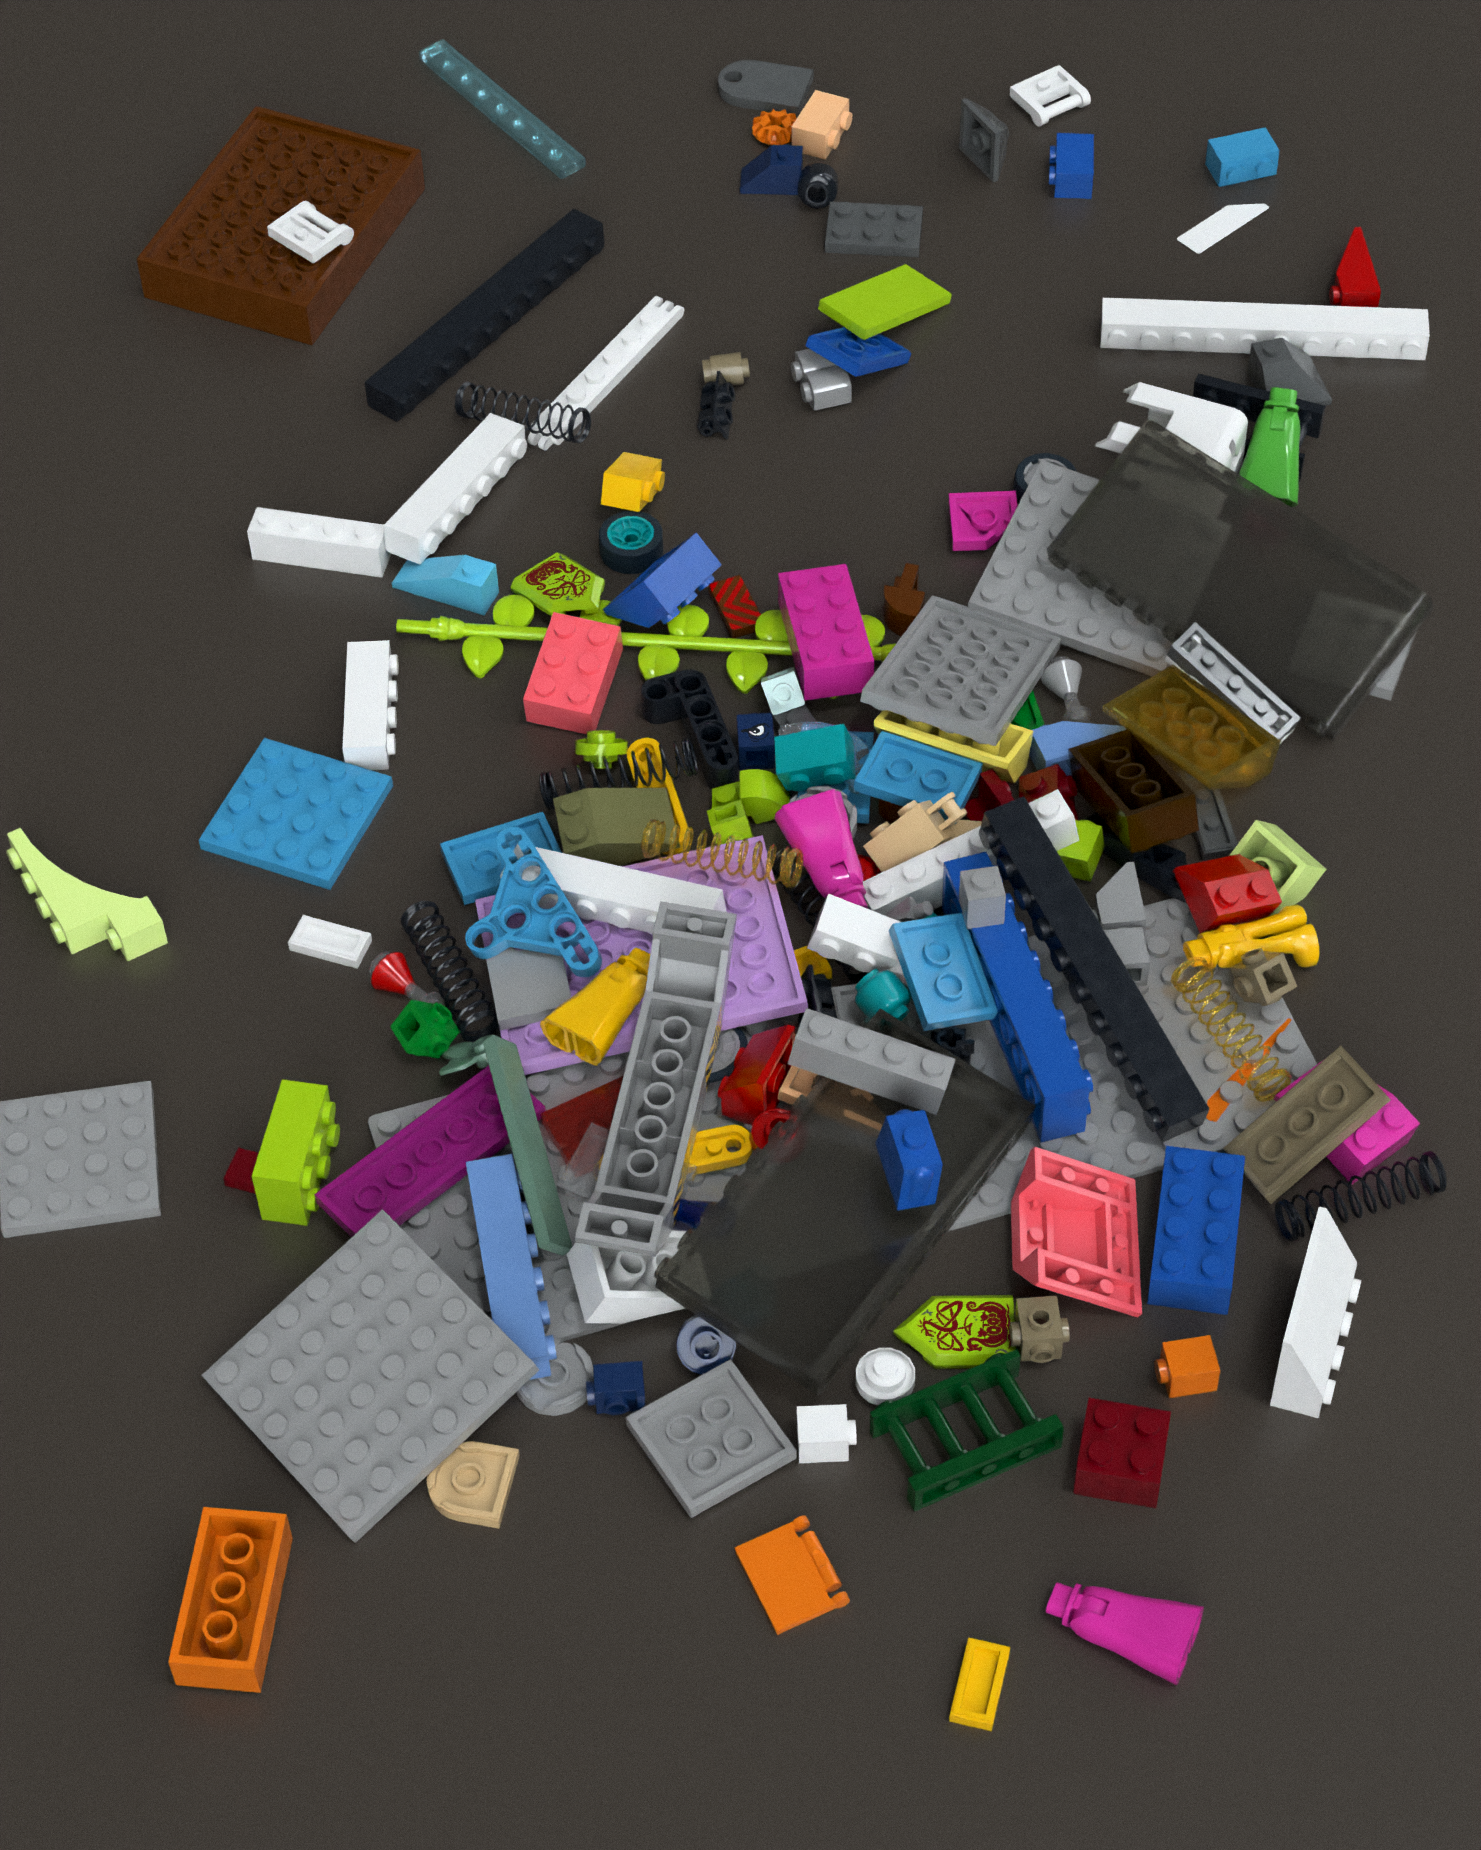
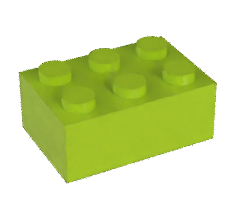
(295, 1152)

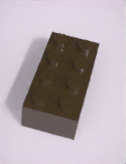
(1133, 790)

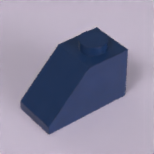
(773, 171)

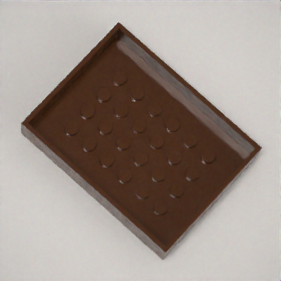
(217, 243)

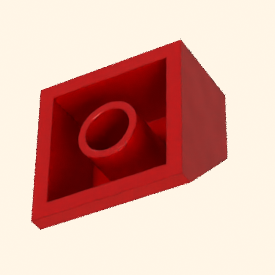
(1227, 891)
(757, 1075)

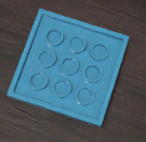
(296, 813)

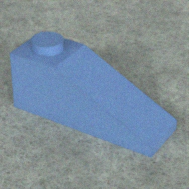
(1052, 741)

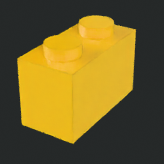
(632, 481)

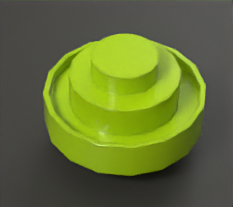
(600, 745)

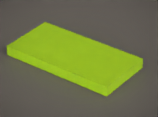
(884, 301)

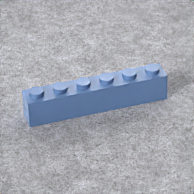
(507, 1258)

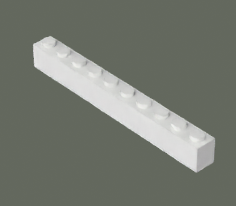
(1235, 325)

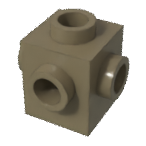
(1262, 977)
(1039, 1329)

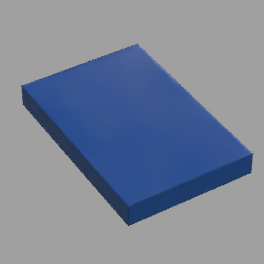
(856, 354)

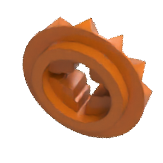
(774, 134)

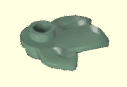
(464, 1055)

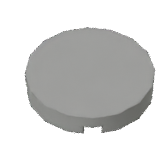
(565, 1387)

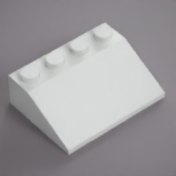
(1317, 1321)

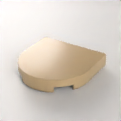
(474, 1483)

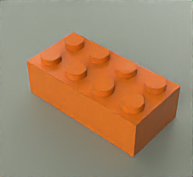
(231, 1600)

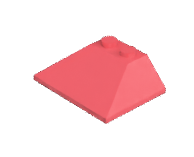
(1077, 1231)

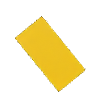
(979, 1684)

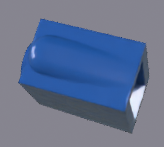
(910, 1158)

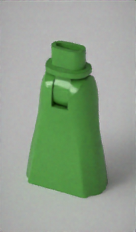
(1274, 448)

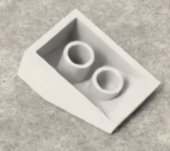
(620, 1284)

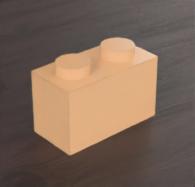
(821, 124)

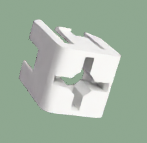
(1202, 423)

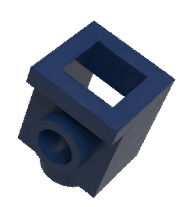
(617, 1388)

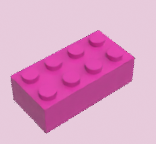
(825, 631)

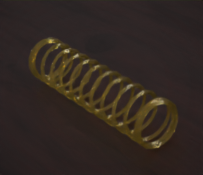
(785, 870)
(1267, 1076)

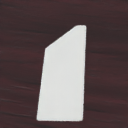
(1220, 225)

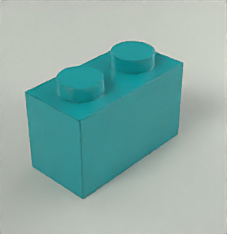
(815, 757)

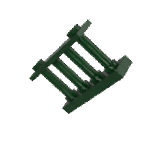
(965, 1466)

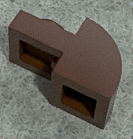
(903, 600)

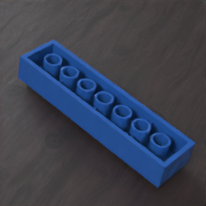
(1026, 1022)

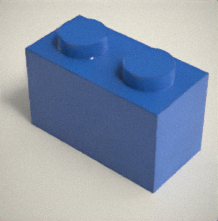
(1073, 165)

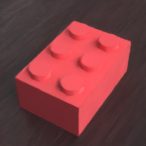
(573, 673)

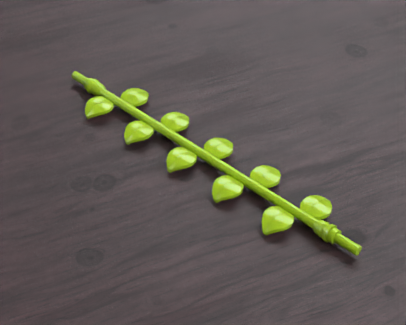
(658, 657)

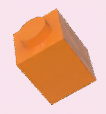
(1188, 1366)

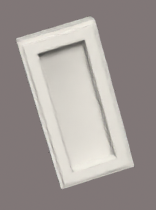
(330, 941)

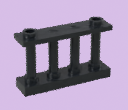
(1251, 403)

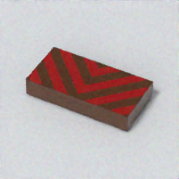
(735, 605)

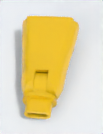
(599, 1010)

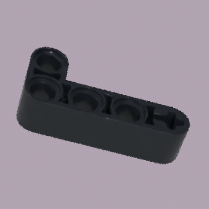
(689, 698)

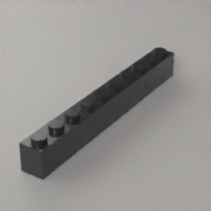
(484, 315)
(1093, 970)

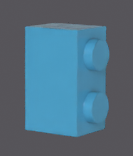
(1242, 157)

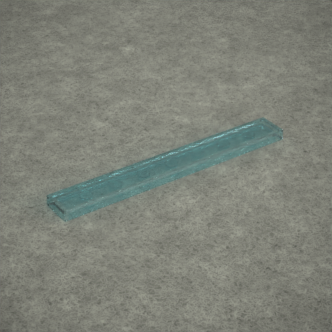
(502, 109)

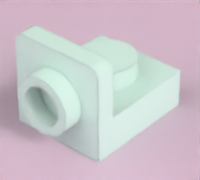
(783, 691)

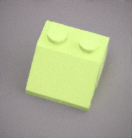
(1288, 863)

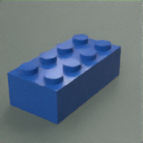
(1196, 1230)

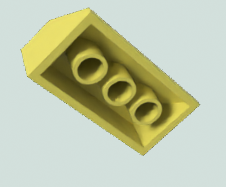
(1007, 758)

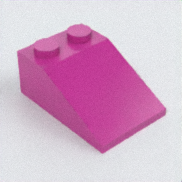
(1374, 1140)

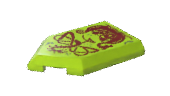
(560, 586)
(959, 1329)

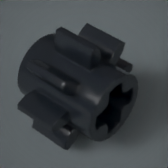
(954, 1041)

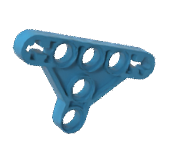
(541, 924)

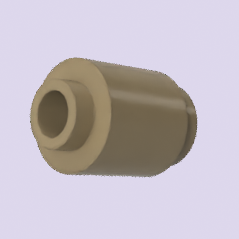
(730, 365)

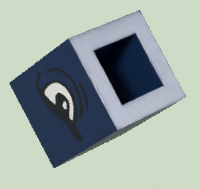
(755, 741)

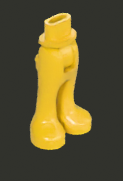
(1229, 942)

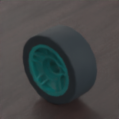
(630, 541)

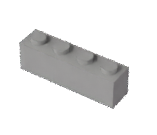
(871, 1061)

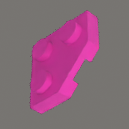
(979, 518)

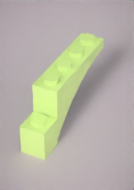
(83, 912)

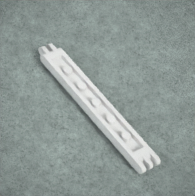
(609, 367)

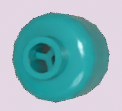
(882, 991)

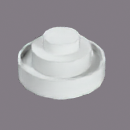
(885, 1375)

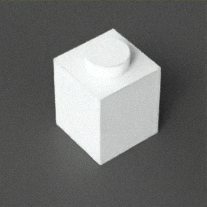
(824, 1433)

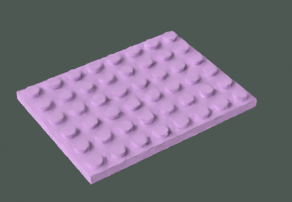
(763, 965)

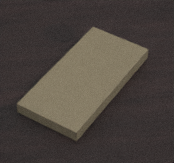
(1307, 1124)

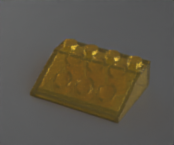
(1196, 730)

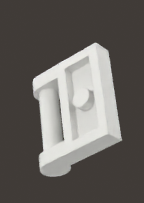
(1045, 88)
(304, 237)

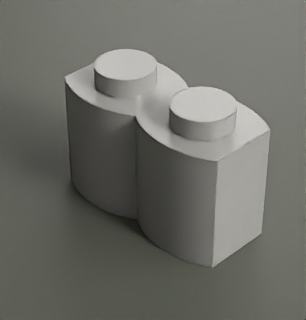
(820, 380)

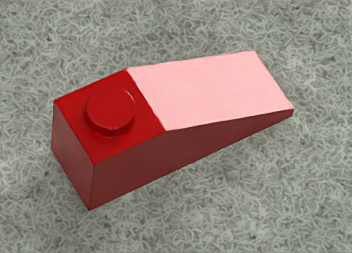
(1355, 277)

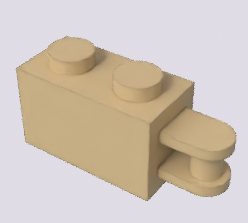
(915, 831)

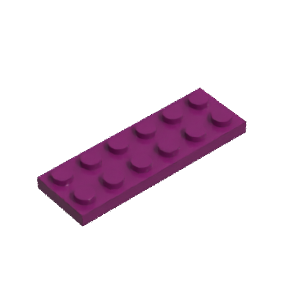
(421, 1158)

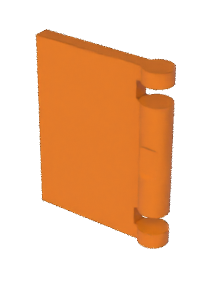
(791, 1575)

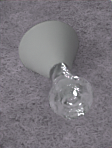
(1063, 679)

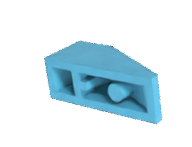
(451, 580)

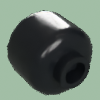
(818, 185)

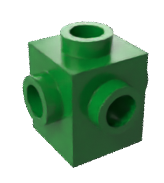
(425, 1029)

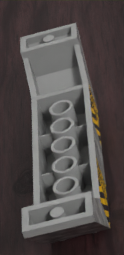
(662, 1083)

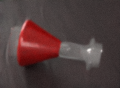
(392, 974)

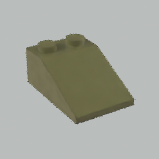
(611, 822)

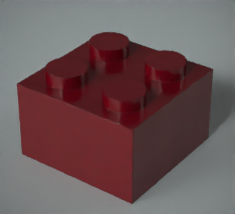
(1122, 1452)

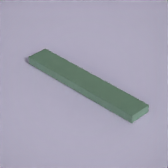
(527, 1146)

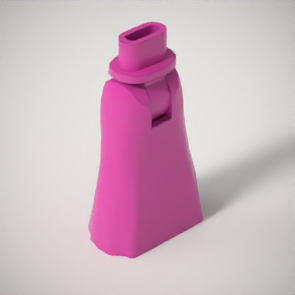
(825, 838)
(1139, 1628)

